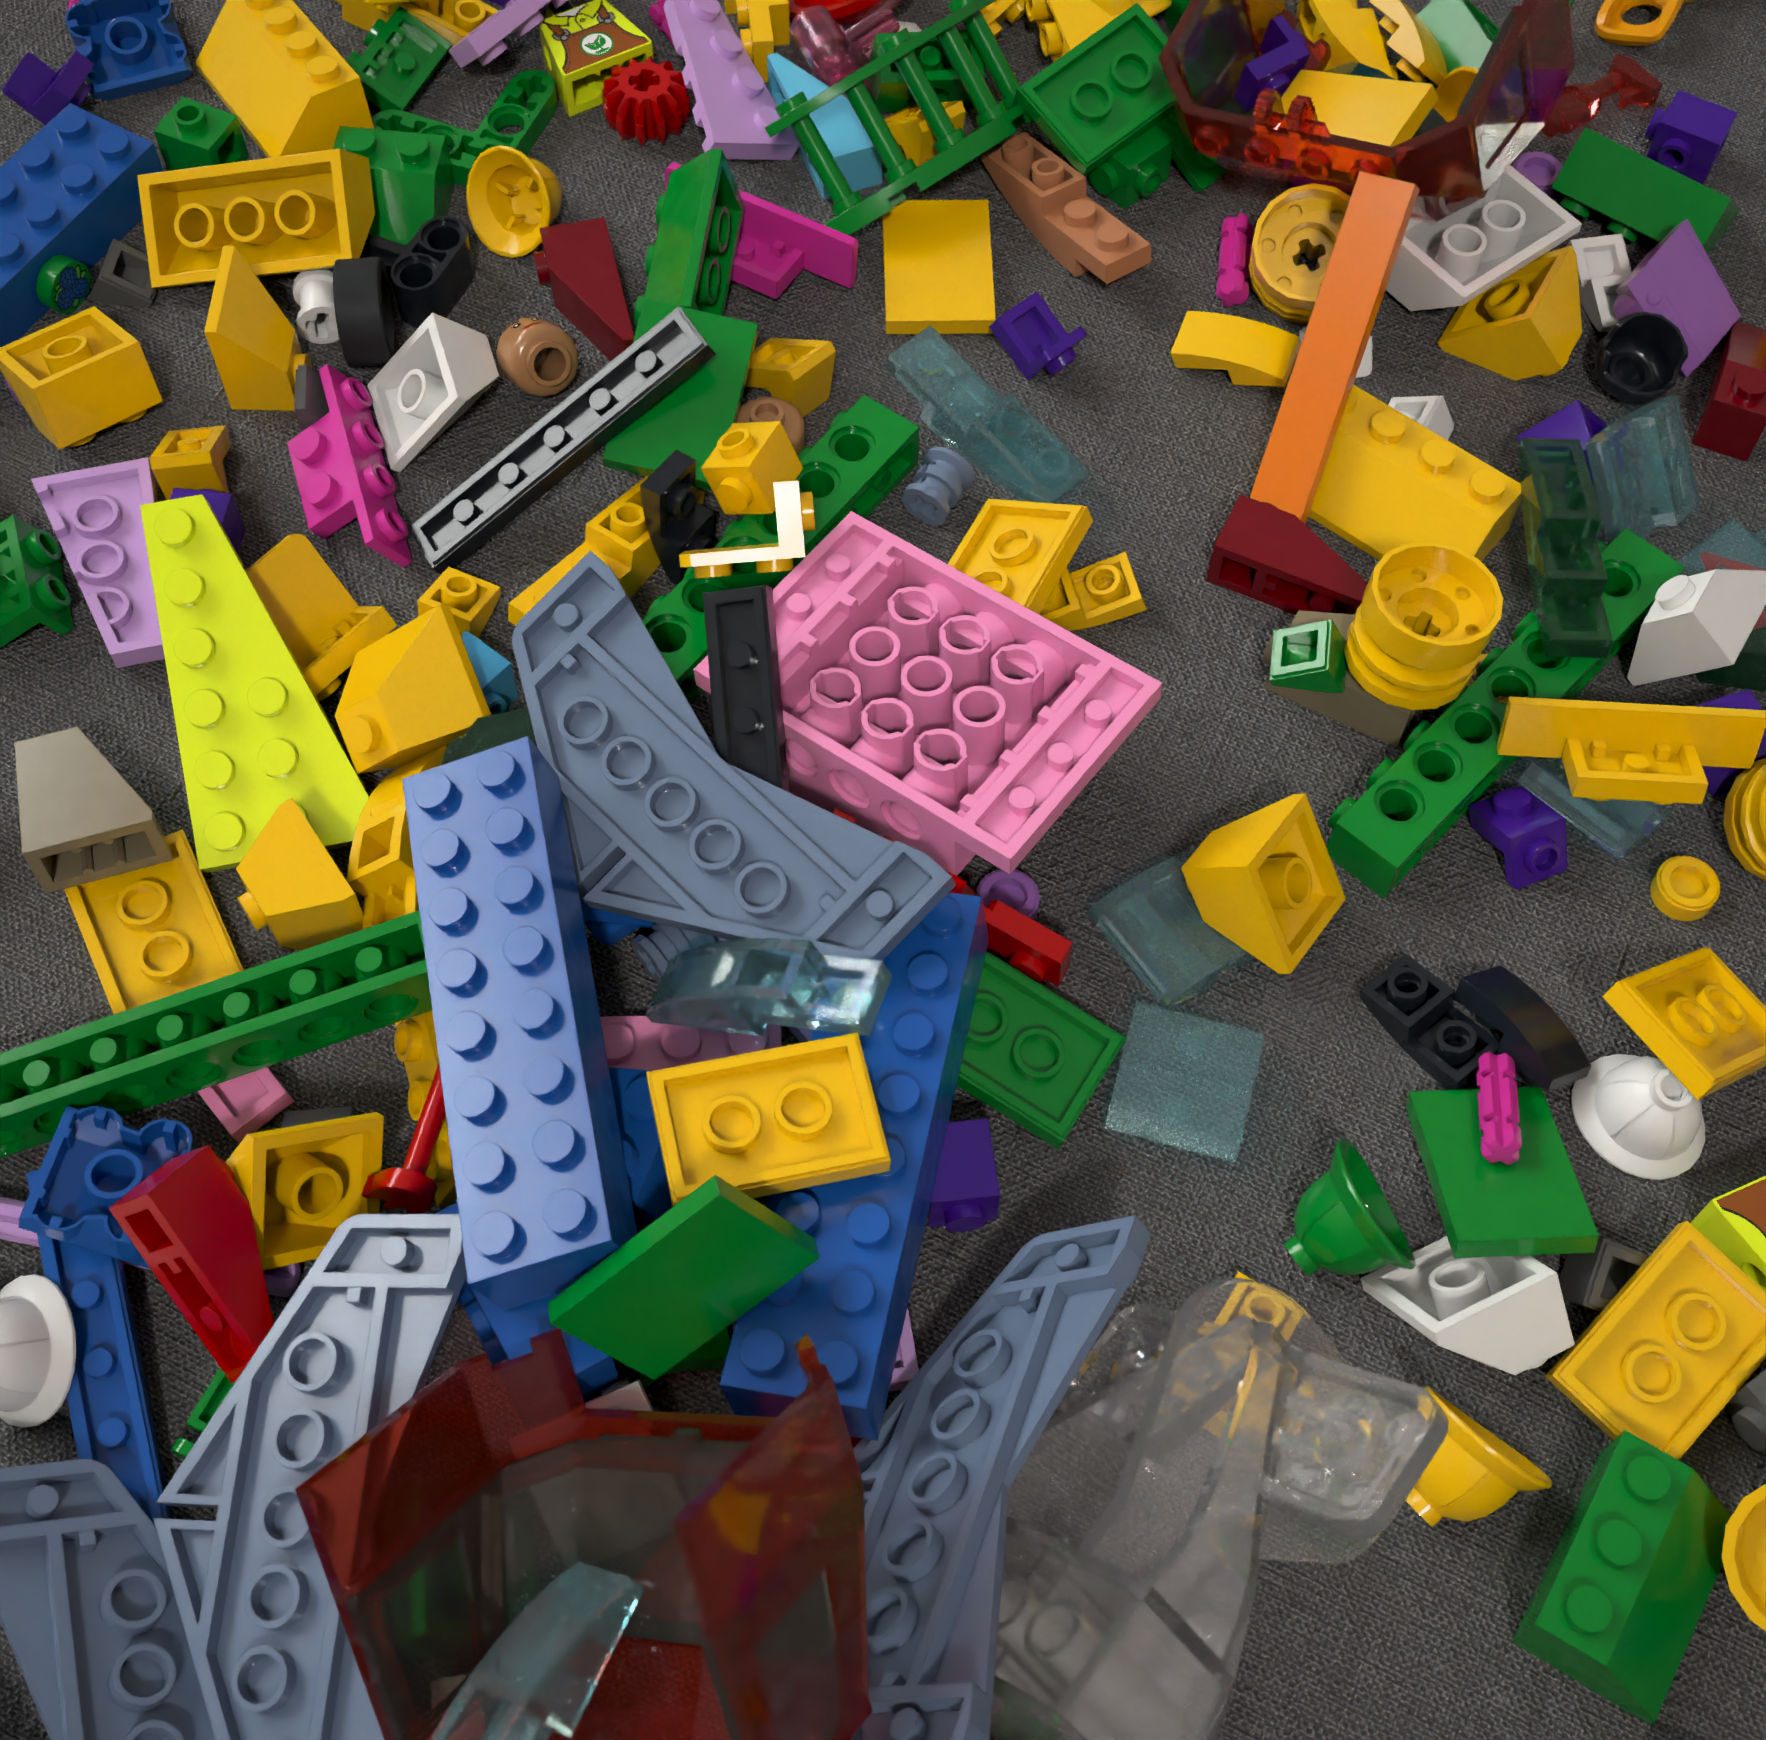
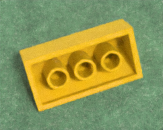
(281, 77)
(274, 210)
(1406, 484)

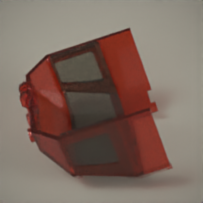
(1289, 150)
(508, 1480)

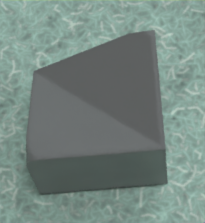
(1599, 1276)

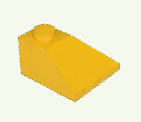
(1522, 322)
(251, 339)
(409, 694)
(1267, 882)
(296, 884)
(307, 1183)

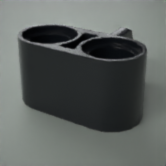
(429, 270)

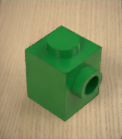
(199, 136)
(1135, 169)

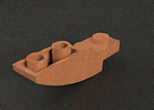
(1056, 209)

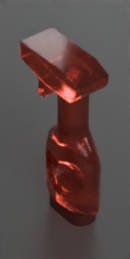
(1582, 101)

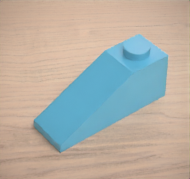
(834, 121)

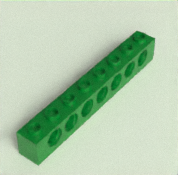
(846, 471)
(1386, 850)
(216, 1031)

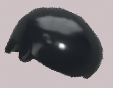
(1640, 358)

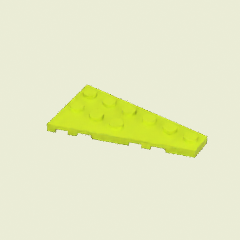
(238, 696)

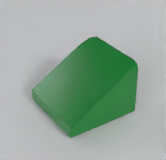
(1309, 658)

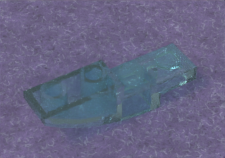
(988, 431)
(772, 982)
(545, 1661)

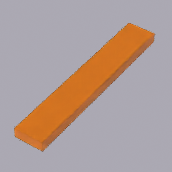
(1334, 342)

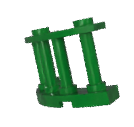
(953, 147)

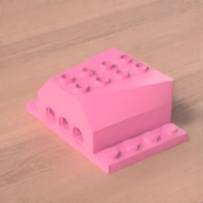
(938, 700)

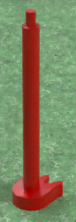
(408, 1185)

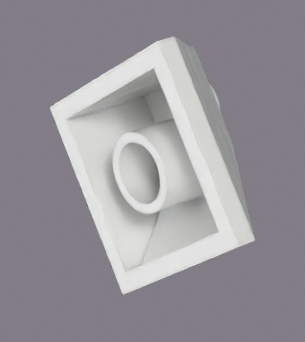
(429, 386)
(1697, 624)
(1481, 1307)

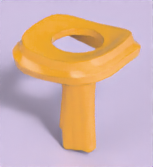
(1615, 31)

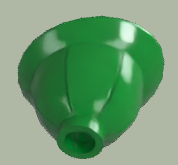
(1347, 1221)

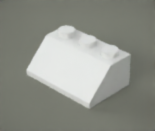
(1477, 246)

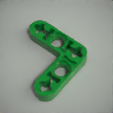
(507, 111)

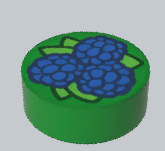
(63, 284)

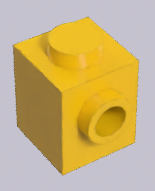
(748, 464)

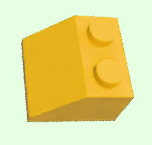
(79, 377)

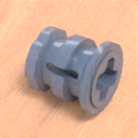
(938, 485)
(663, 945)

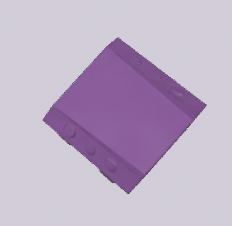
(1685, 289)

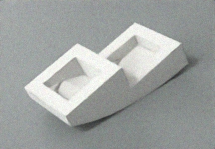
(1601, 270)

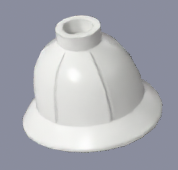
(1639, 1116)
(34, 1350)

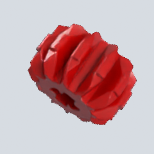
(646, 100)

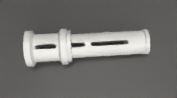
(317, 315)

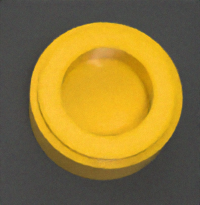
(1685, 888)

